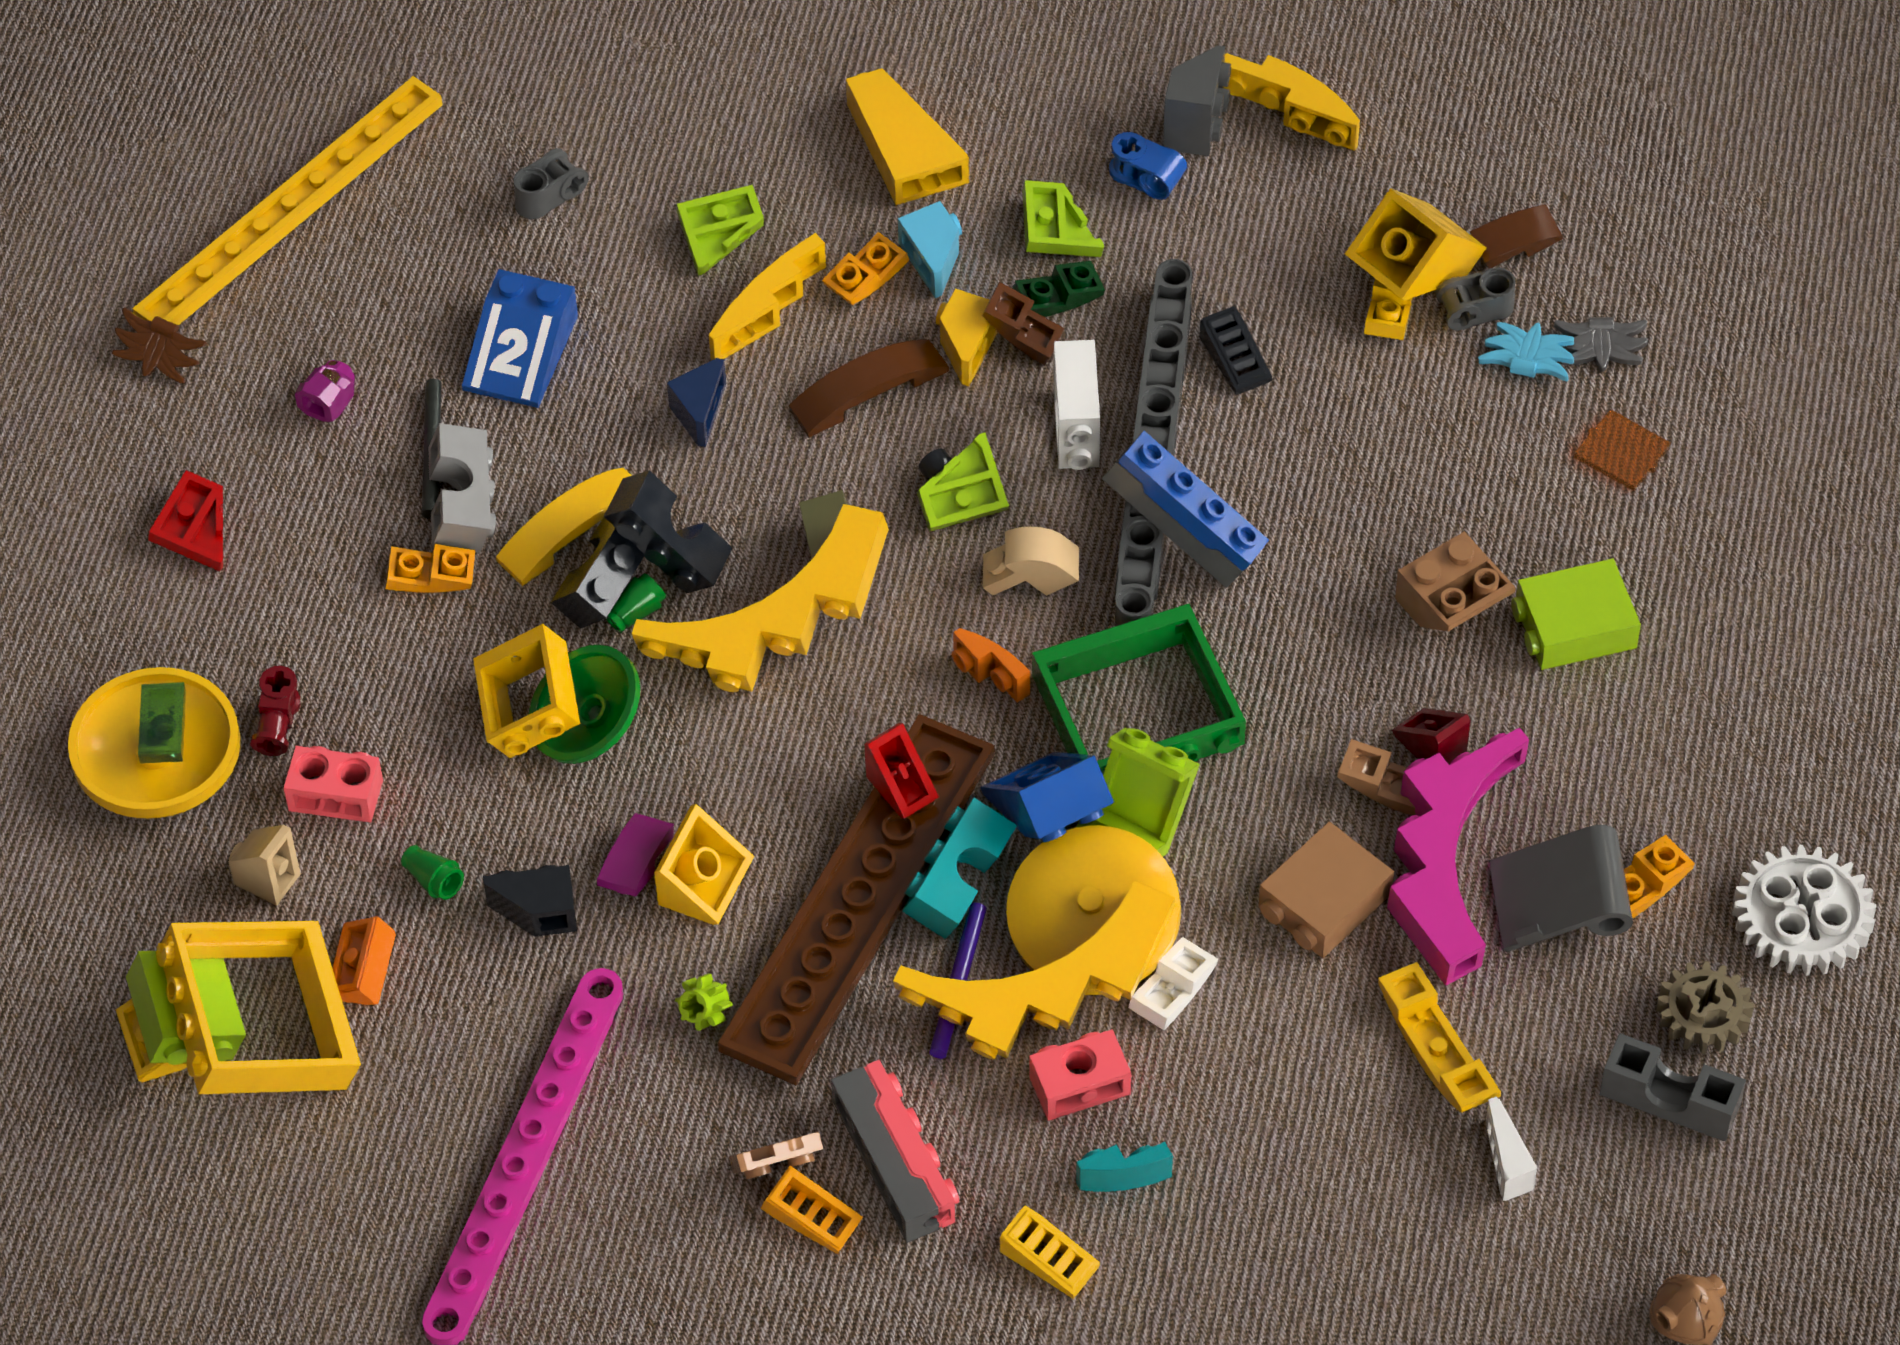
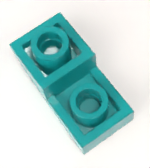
(1110, 1171)

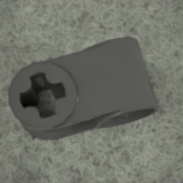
(546, 184)
(1479, 298)

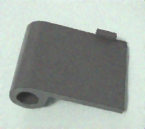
(1562, 888)

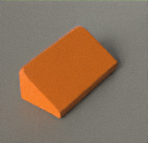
(363, 960)

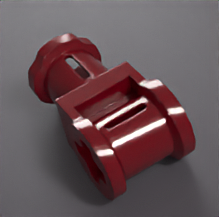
(277, 709)

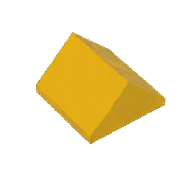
(701, 868)

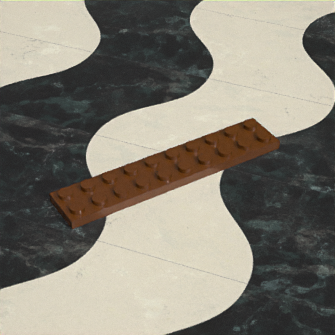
(850, 911)

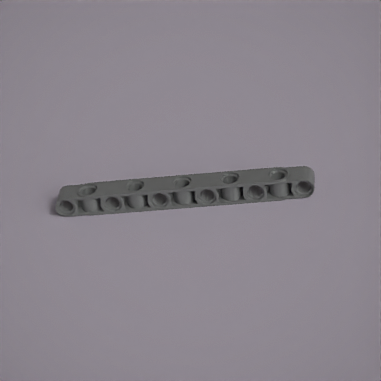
(1158, 416)

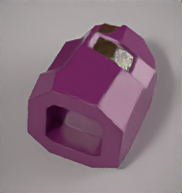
(326, 391)

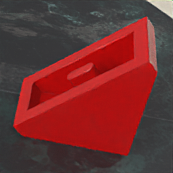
(898, 771)

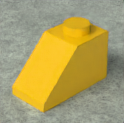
(965, 333)

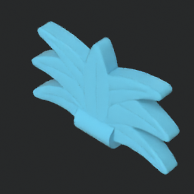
(1529, 351)

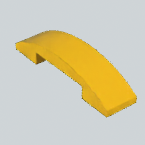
(558, 524)
(1434, 1040)

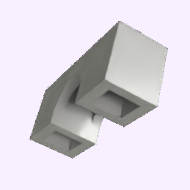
(462, 460)

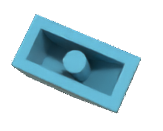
(931, 243)

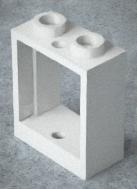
(1076, 404)

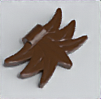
(157, 345)

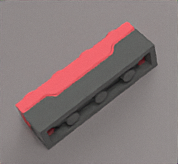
(894, 1150)

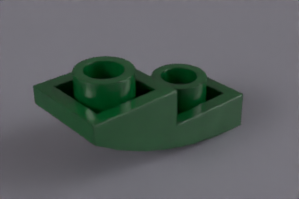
(1064, 290)

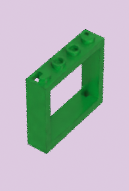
(1131, 642)

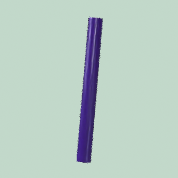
(960, 971)

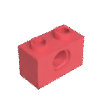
(1066, 1092)

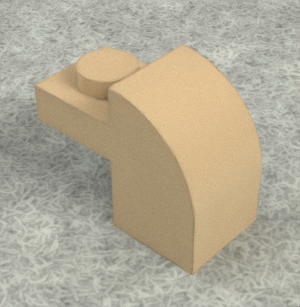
(1033, 556)

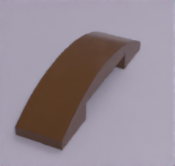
(864, 378)

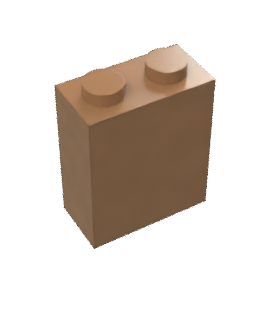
(1325, 890)

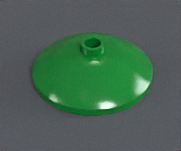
(606, 704)

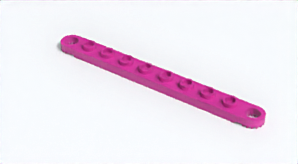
(523, 1158)

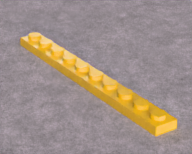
(290, 204)

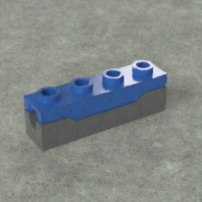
(1185, 509)

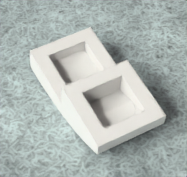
(1173, 984)

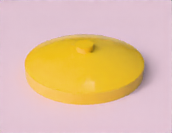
(106, 744)
(1076, 885)

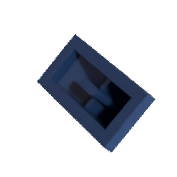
(697, 397)

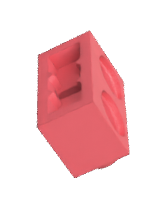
(331, 792)

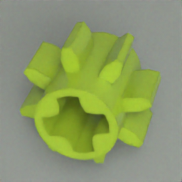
(703, 1002)

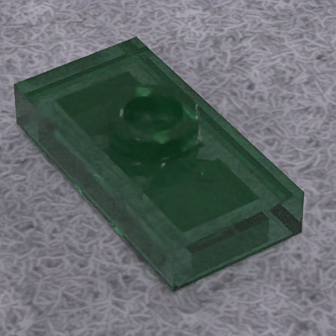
(162, 722)

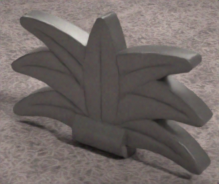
(1604, 341)

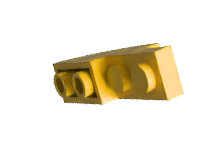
(1305, 101)

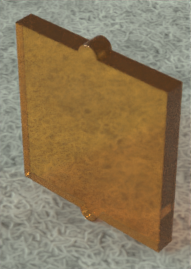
(1622, 450)

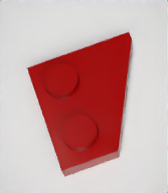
(192, 521)

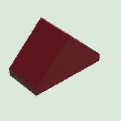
(1435, 732)

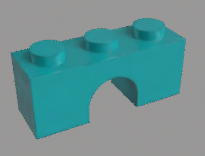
(941, 895)

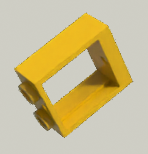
(499, 668)

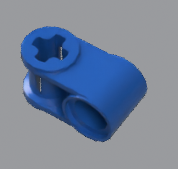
(1148, 168)

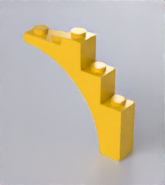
(786, 619)
(1054, 992)

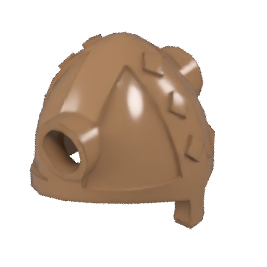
(1689, 1308)

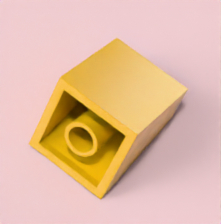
(1413, 246)

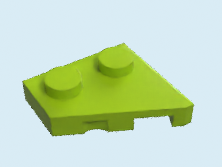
(1055, 222)
(719, 224)
(964, 488)

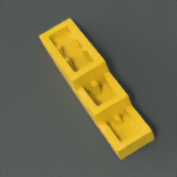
(759, 304)

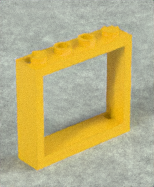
(319, 989)

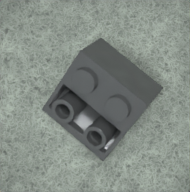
(1196, 101)

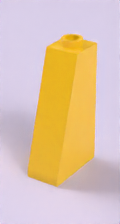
(903, 139)

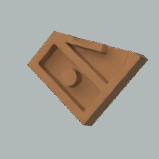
(758, 1161)

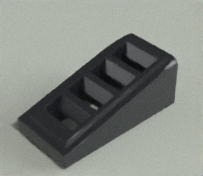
(1227, 327)

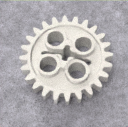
(1840, 901)

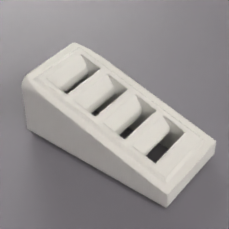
(1510, 1156)

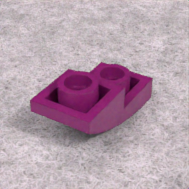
(634, 854)

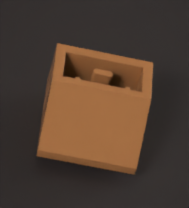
(1450, 584)

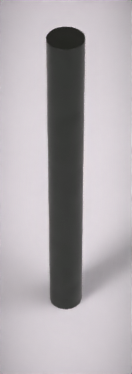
(431, 420)

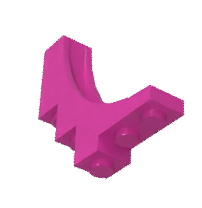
(1429, 897)

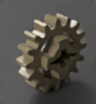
(1722, 1018)

